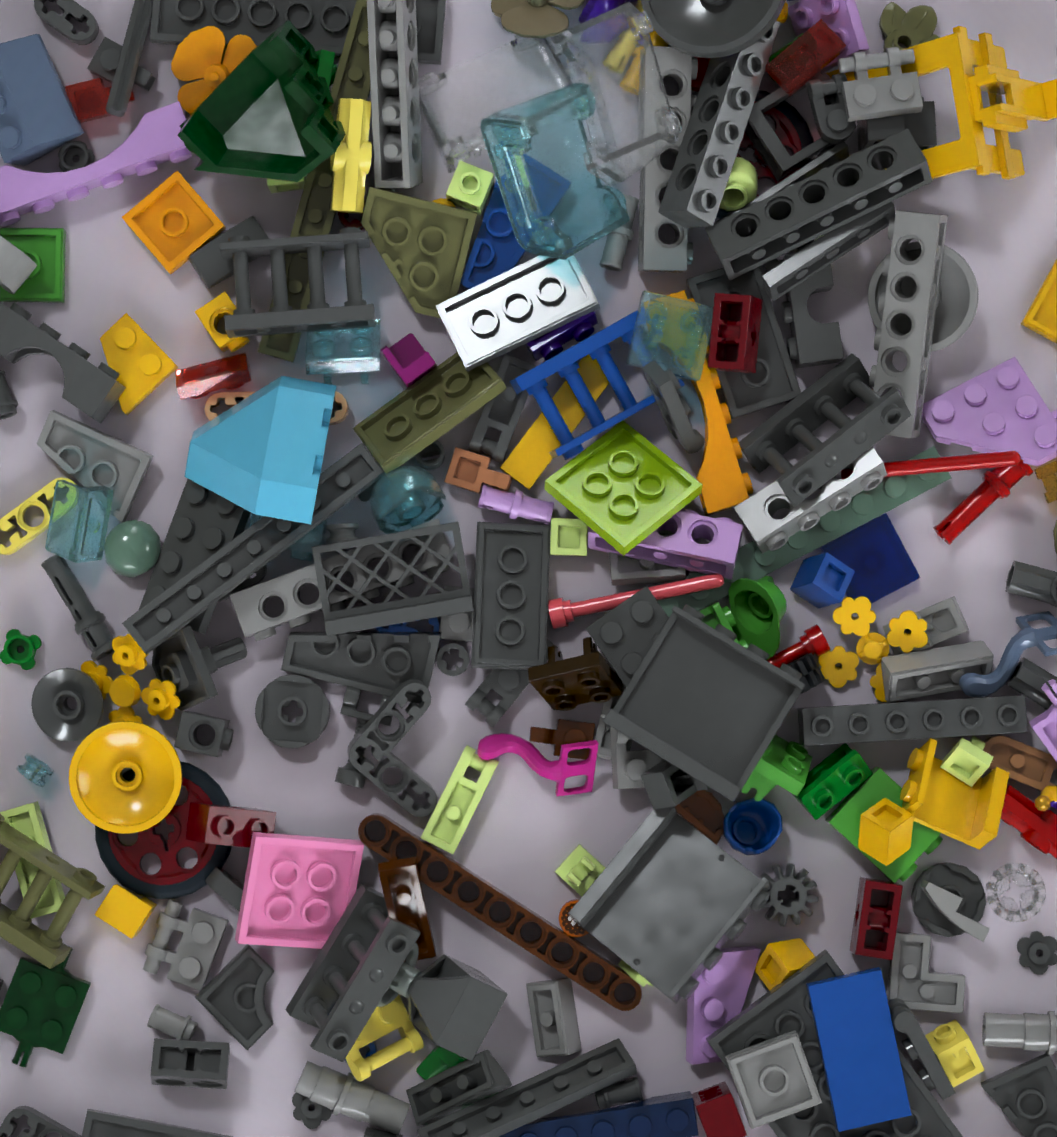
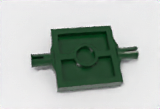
(41, 1007)

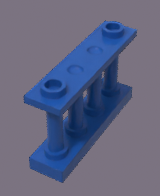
(566, 366)

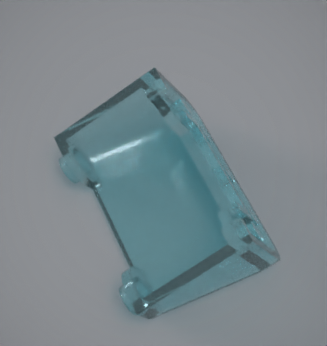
(543, 174)

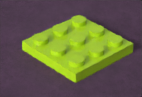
(623, 487)

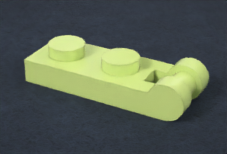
(458, 801)

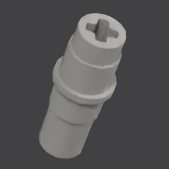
(1023, 1031)
(351, 1097)

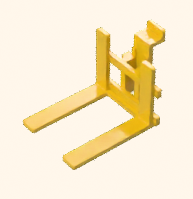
(1023, 97)

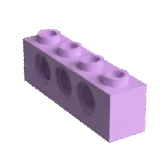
(681, 549)

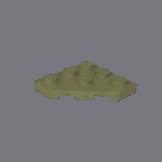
(420, 244)

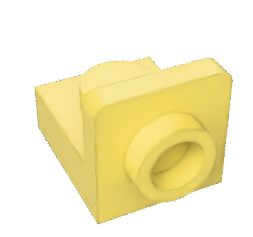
(955, 1052)

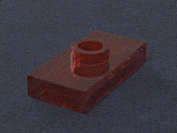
(805, 57)

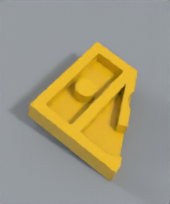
(136, 359)

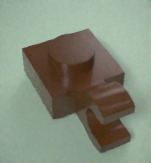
(565, 733)

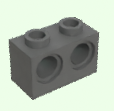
(190, 1063)

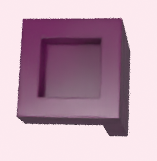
(409, 359)

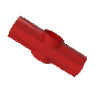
(1035, 826)

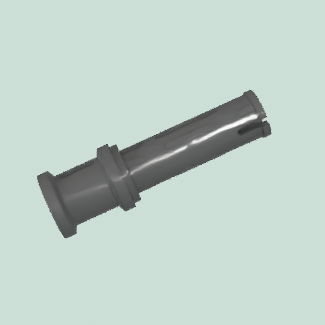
(88, 621)

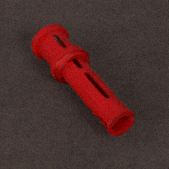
(995, 486)

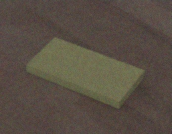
(427, 411)

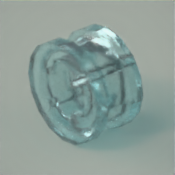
(35, 770)

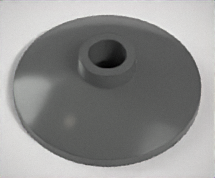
(51, 706)

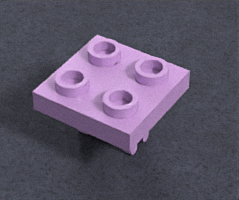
(839, 16)

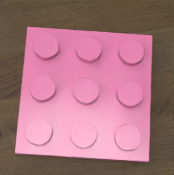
(296, 889)

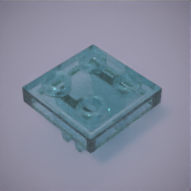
(671, 334)
(344, 352)

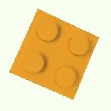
(173, 222)

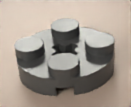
(277, 725)

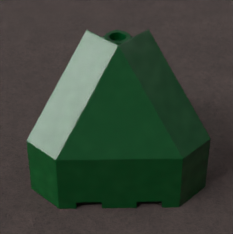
(267, 114)

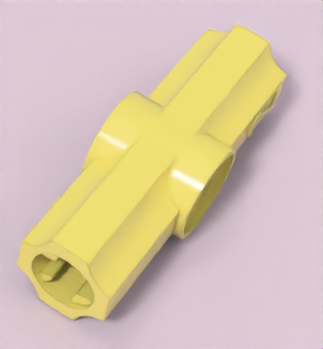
(352, 157)

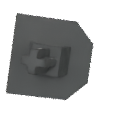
(190, 667)

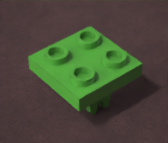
(780, 765)

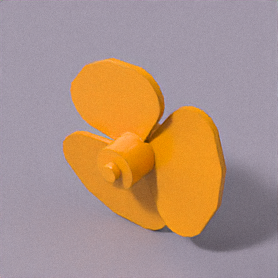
(201, 57)

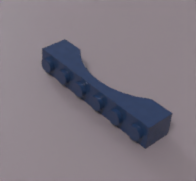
(654, 1117)

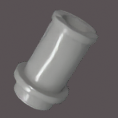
(172, 1023)

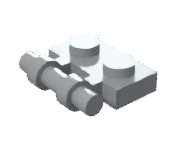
(883, 95)
(196, 949)

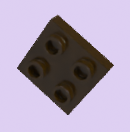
(575, 679)

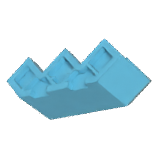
(267, 449)

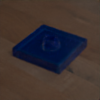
(876, 557)

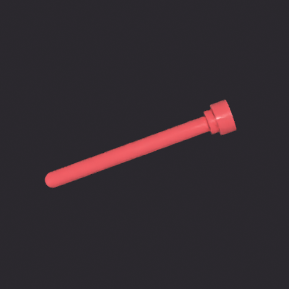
(563, 612)

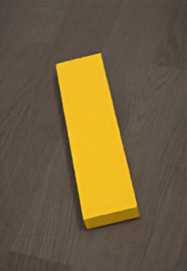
(532, 452)

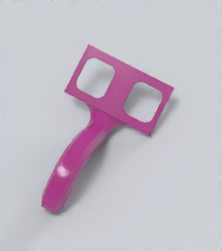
(557, 771)

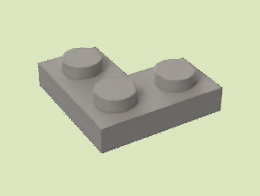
(915, 984)

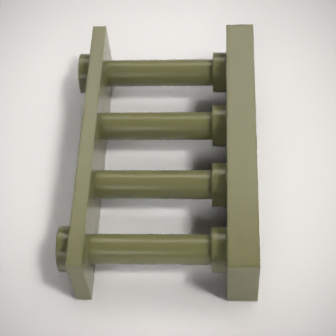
(16, 925)

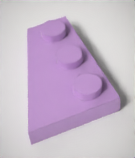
(718, 1000)

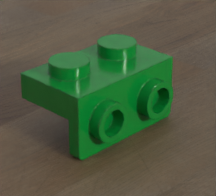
(833, 780)

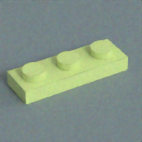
(30, 822)

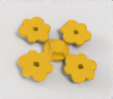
(871, 645)
(125, 689)

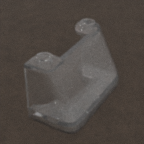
(468, 93)
(631, 105)

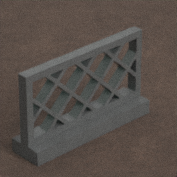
(399, 610)

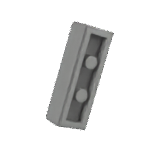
(933, 670)

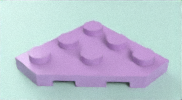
(995, 415)

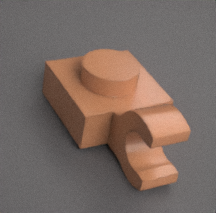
(471, 471)

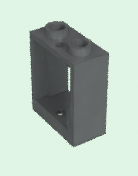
(769, 144)

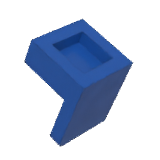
(822, 580)

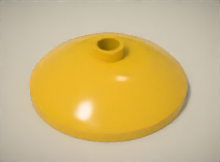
(109, 798)

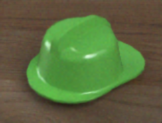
(758, 611)

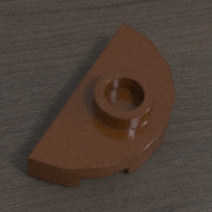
(704, 814)

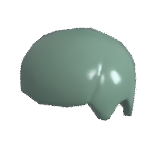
(132, 548)

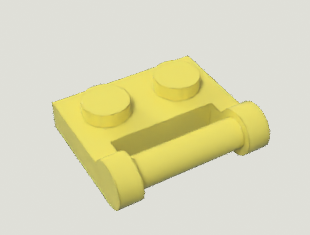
(380, 1023)

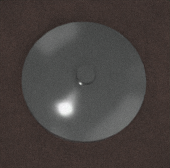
(712, 26)

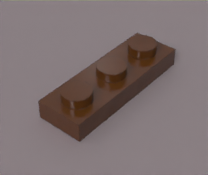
(406, 900)

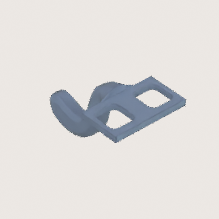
(983, 685)

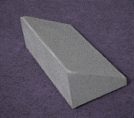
(553, 1017)

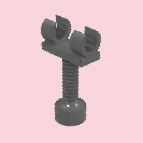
(349, 774)

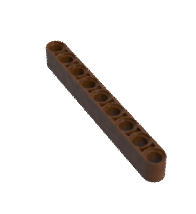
(511, 926)

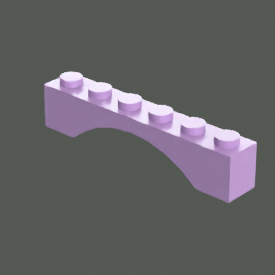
(147, 146)

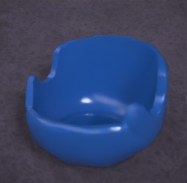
(752, 826)

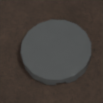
(956, 880)

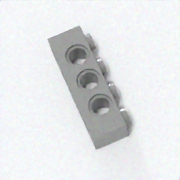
(771, 534)

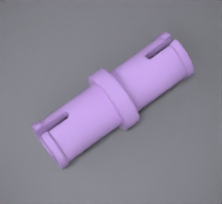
(516, 504)

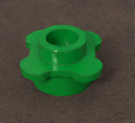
(10, 653)

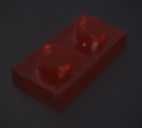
(212, 376)

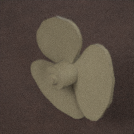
(534, 17)

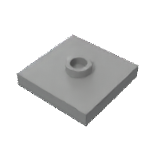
(773, 1079)

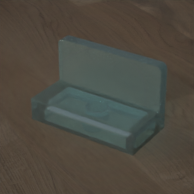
(79, 521)

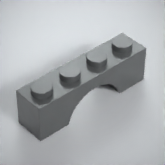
(85, 385)

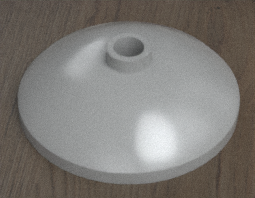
(955, 301)

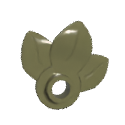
(909, 27)

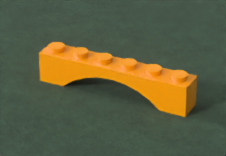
(719, 471)

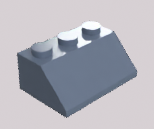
(32, 103)

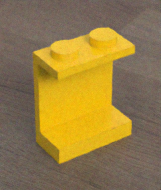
(950, 804)

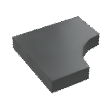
(238, 997)

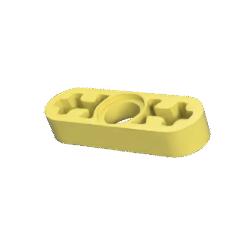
(17, 538)

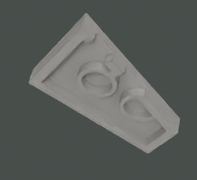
(96, 459)

